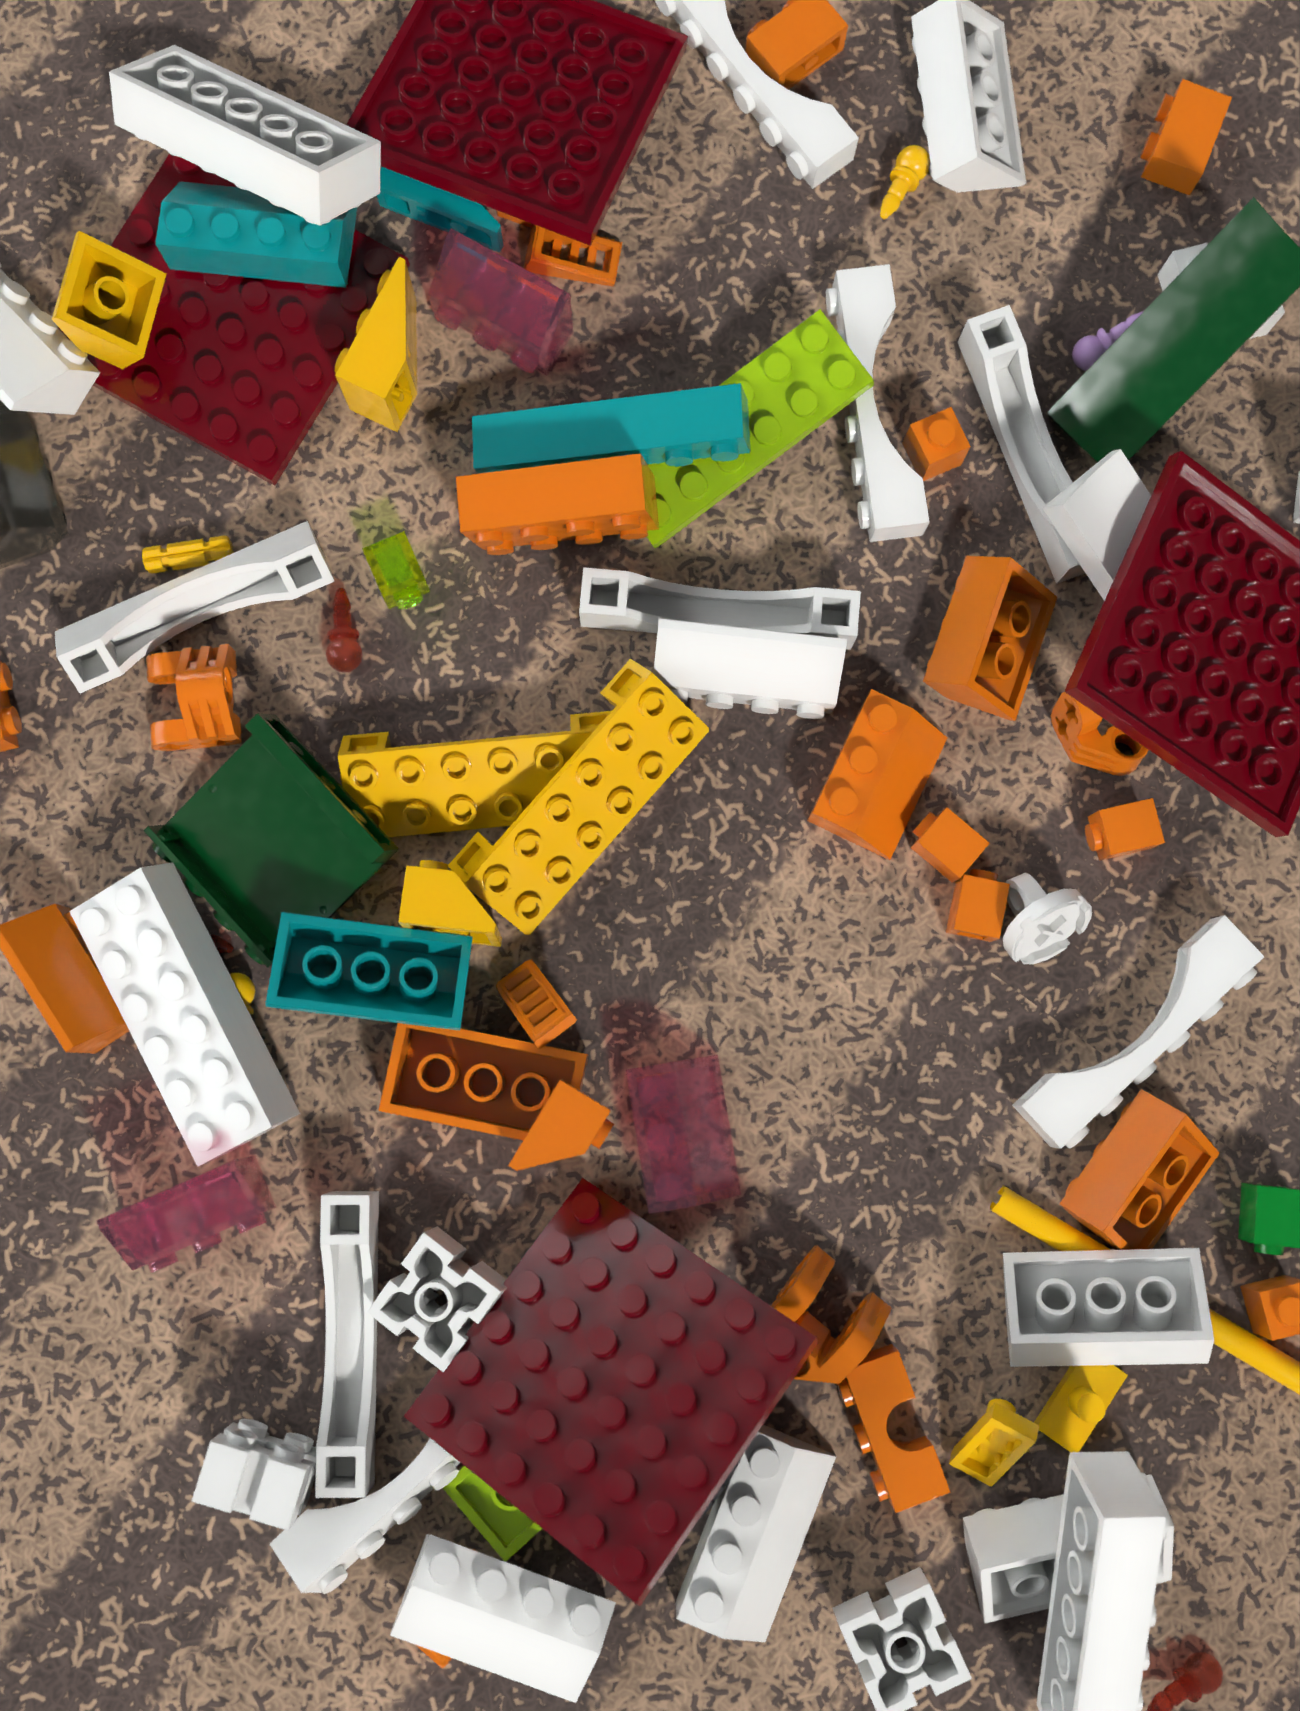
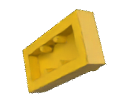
(1079, 1404)
(994, 1443)

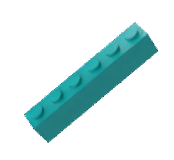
(659, 426)

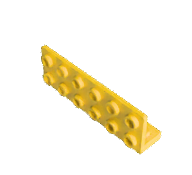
(456, 781)
(584, 801)

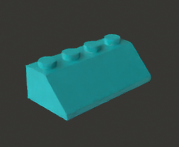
(247, 236)
(369, 971)

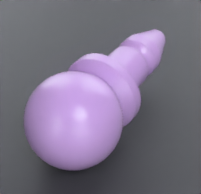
(1091, 347)

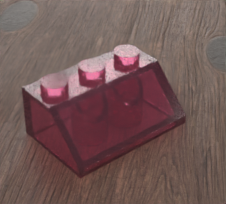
(500, 304)
(683, 1133)
(189, 1215)

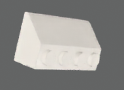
(967, 97)
(37, 361)
(750, 667)
(1107, 1307)
(754, 1538)
(1016, 1555)
(503, 1618)

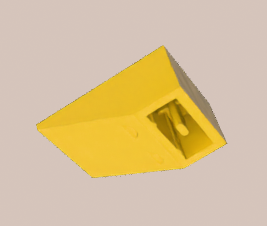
(381, 363)

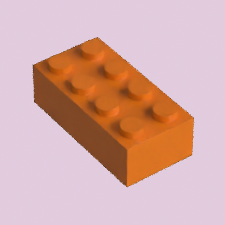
(558, 504)
(474, 1079)

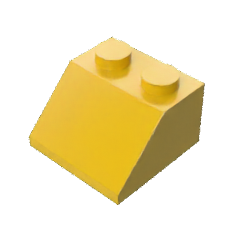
(107, 301)
(442, 903)

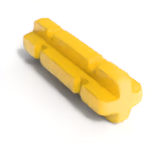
(186, 554)

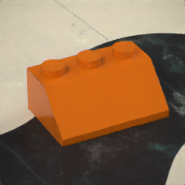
(990, 636)
(878, 775)
(62, 979)
(1140, 1174)

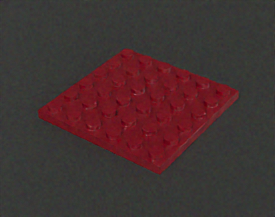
(520, 103)
(238, 356)
(1205, 645)
(612, 1387)

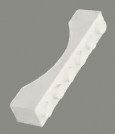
(805, 130)
(1004, 382)
(891, 490)
(637, 602)
(123, 634)
(1204, 972)
(349, 1389)
(331, 1539)

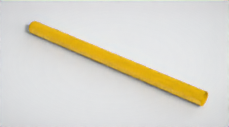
(1226, 1333)

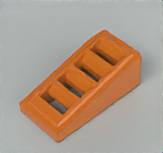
(553, 266)
(532, 1000)

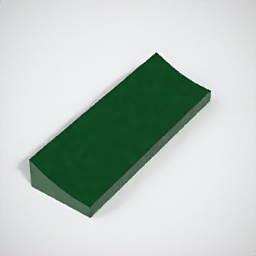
(1182, 337)

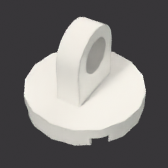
(1042, 920)

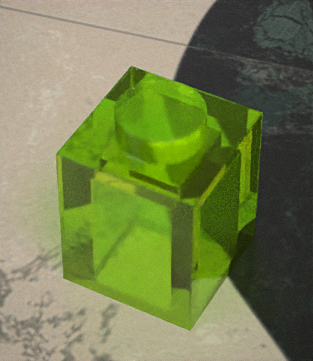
(396, 571)

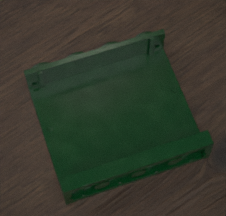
(271, 838)

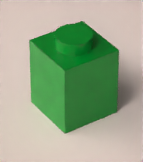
(1269, 1217)

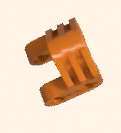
(203, 695)
(1083, 743)
(838, 1357)

